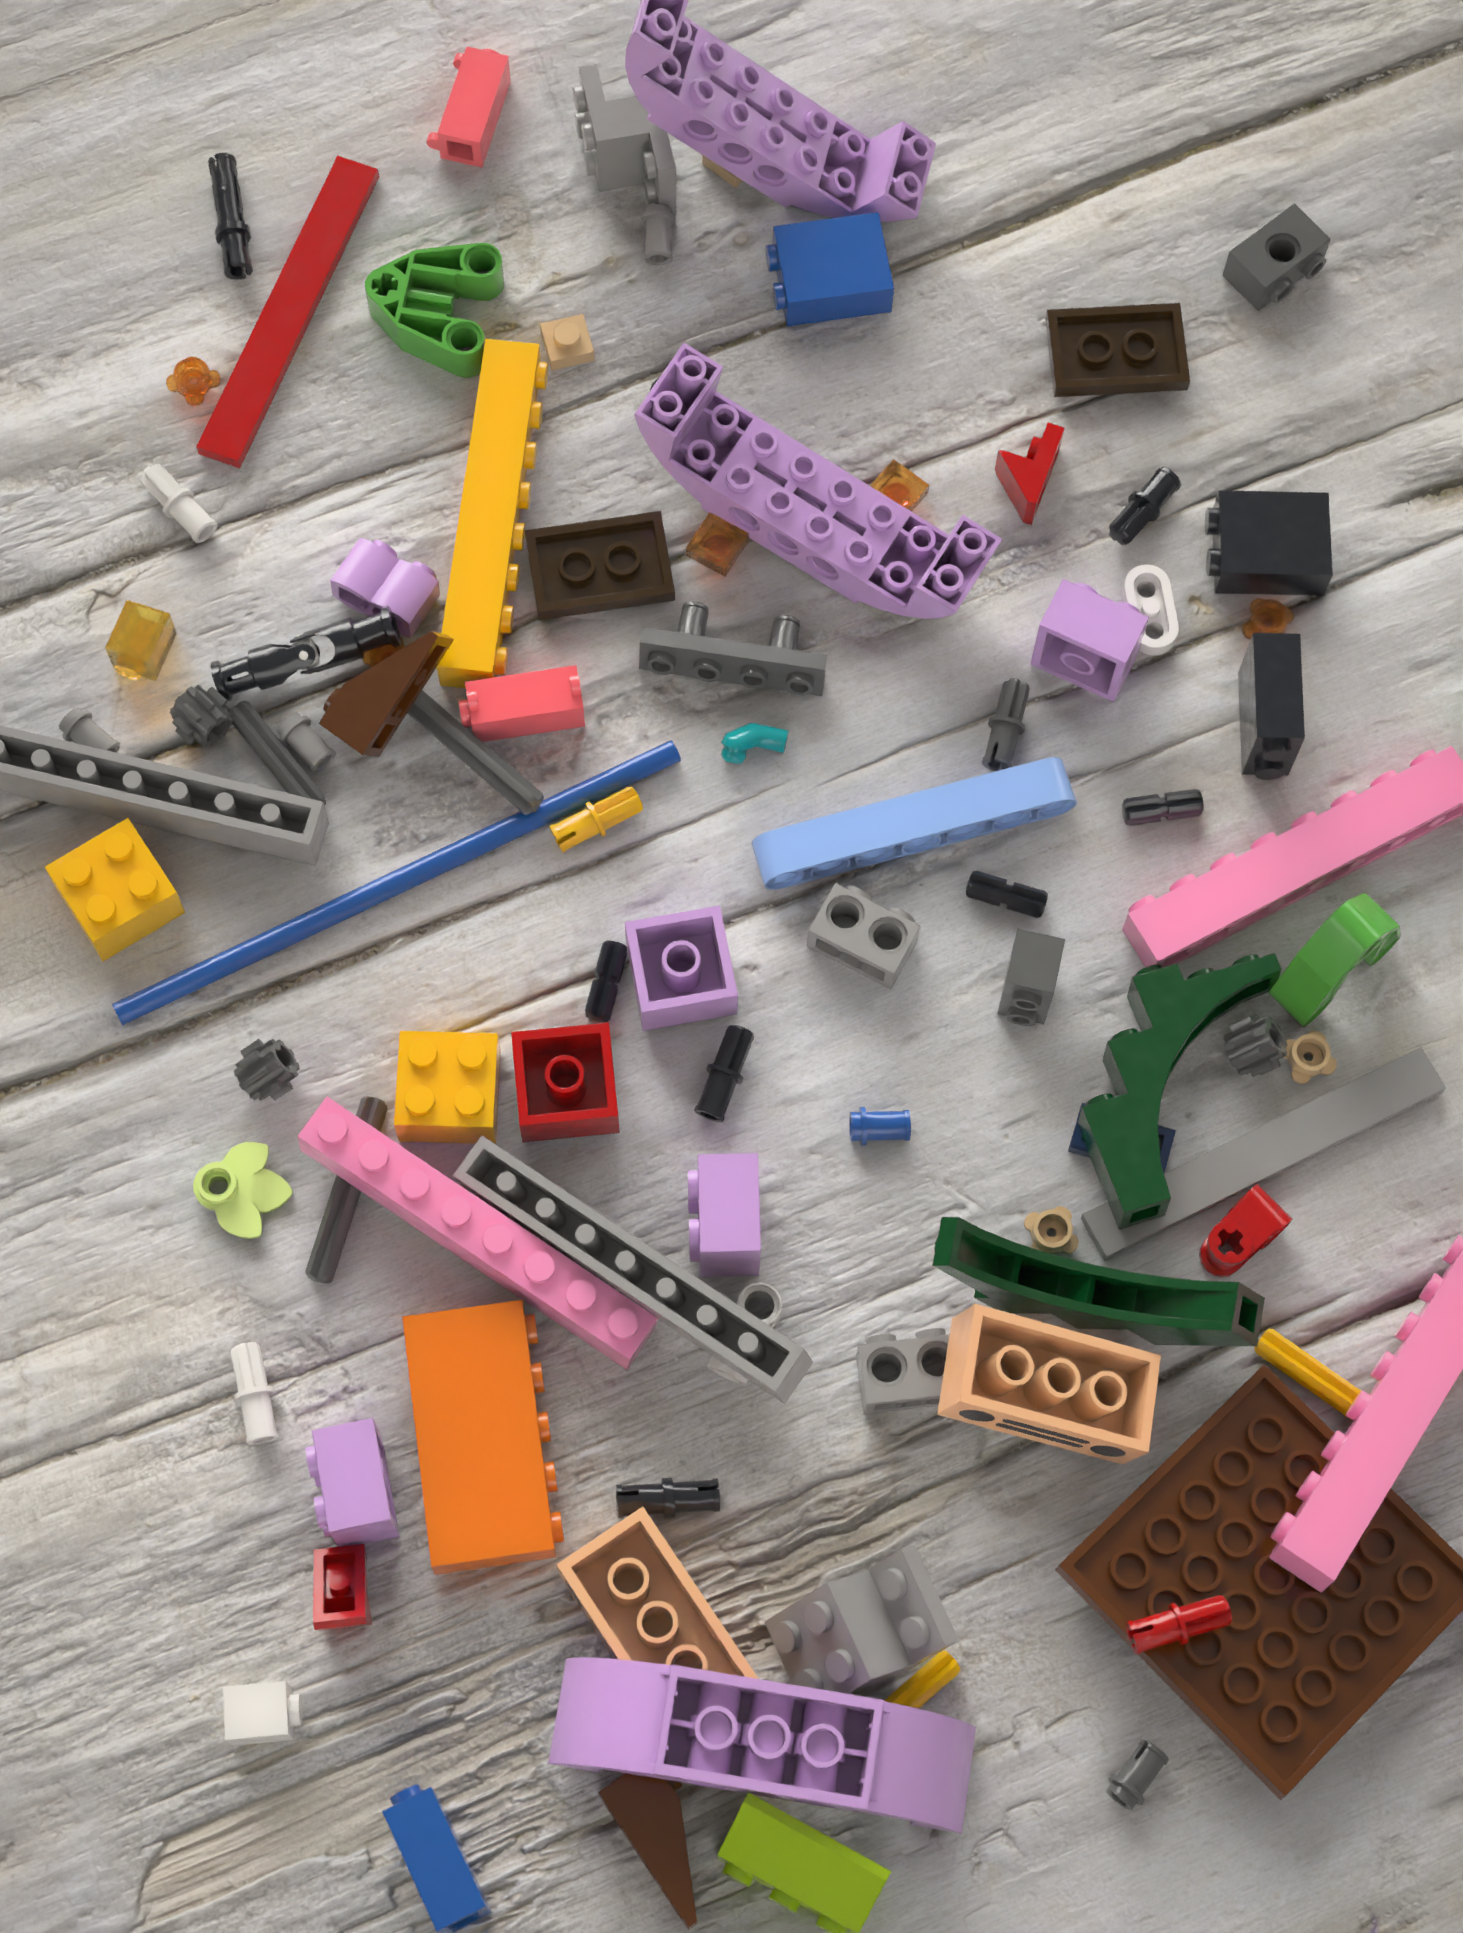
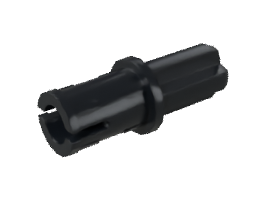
(1144, 506)
(724, 1073)

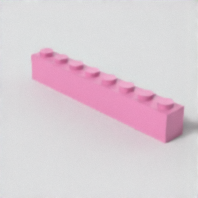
(1297, 861)
(477, 1233)
(1381, 1437)

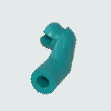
(750, 736)

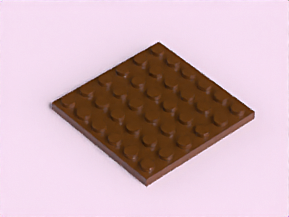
(1294, 1659)

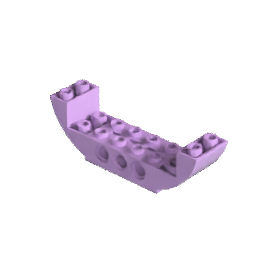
(766, 127)
(803, 502)
(764, 1739)

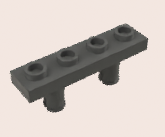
(731, 661)

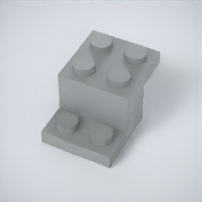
(622, 143)
(863, 1627)

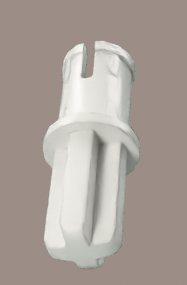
(178, 503)
(254, 1394)

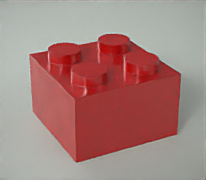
(565, 1082)

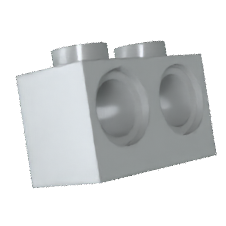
(856, 945)
(914, 1386)

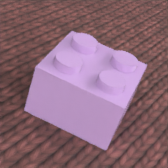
(1089, 639)
(681, 968)
(728, 1211)
(354, 1482)

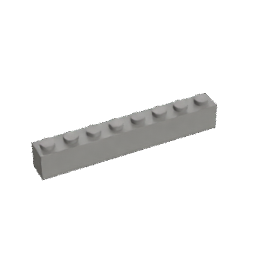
(162, 796)
(635, 1270)

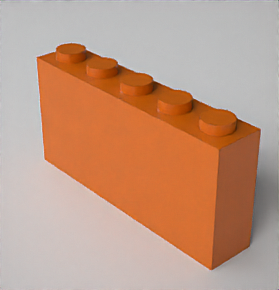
(481, 1437)

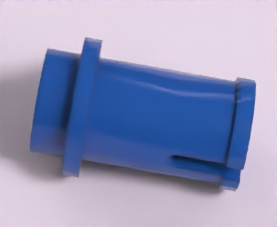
(879, 1125)

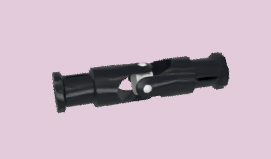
(273, 663)

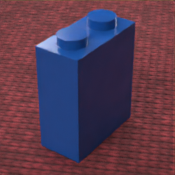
(830, 269)
(435, 1859)

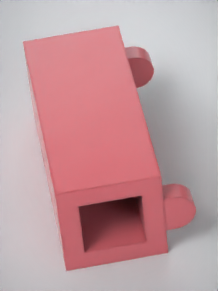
(472, 106)
(523, 704)

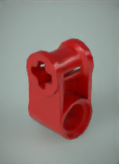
(1247, 1229)

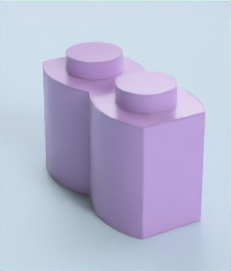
(377, 578)

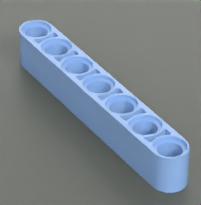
(913, 823)

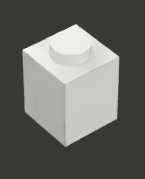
(260, 1713)

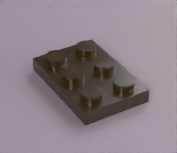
(1117, 349)
(599, 565)

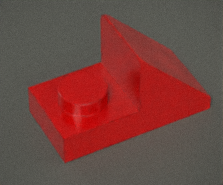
(1028, 476)
(340, 1588)

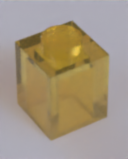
(140, 641)

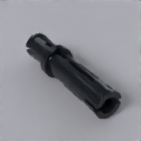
(231, 228)

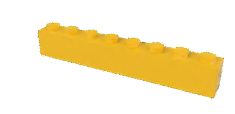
(491, 511)

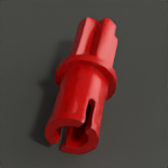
(1178, 1623)

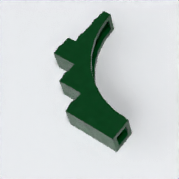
(1171, 1015)
(1096, 1296)

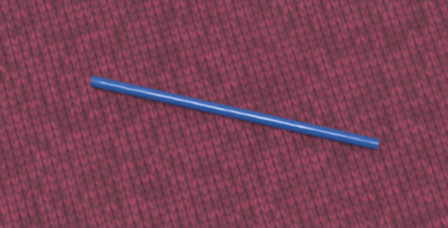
(394, 883)

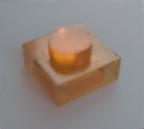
(901, 485)
(717, 544)

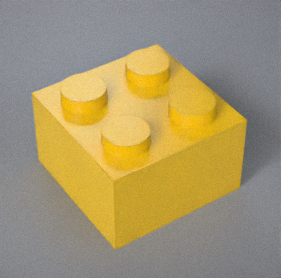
(115, 889)
(447, 1087)

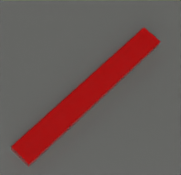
(287, 312)

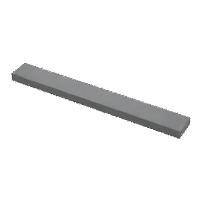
(1276, 1147)

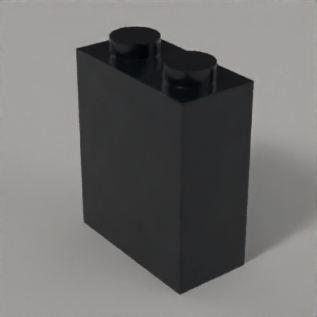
(1270, 543)
(1271, 705)

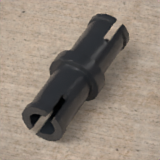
(668, 1497)

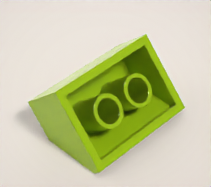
(801, 1866)

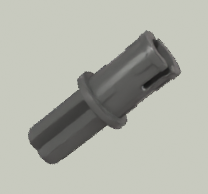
(1006, 725)

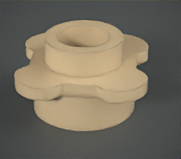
(1316, 1045)
(1058, 1220)

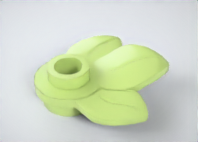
(249, 1189)

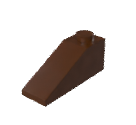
(377, 700)
(654, 1826)

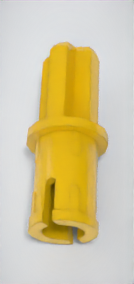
(596, 818)

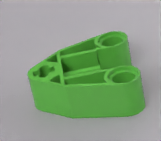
(417, 296)
(1350, 935)

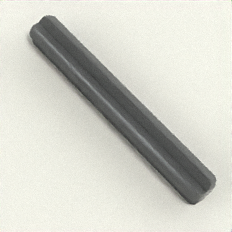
(476, 754)
(340, 1208)

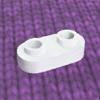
(1159, 607)

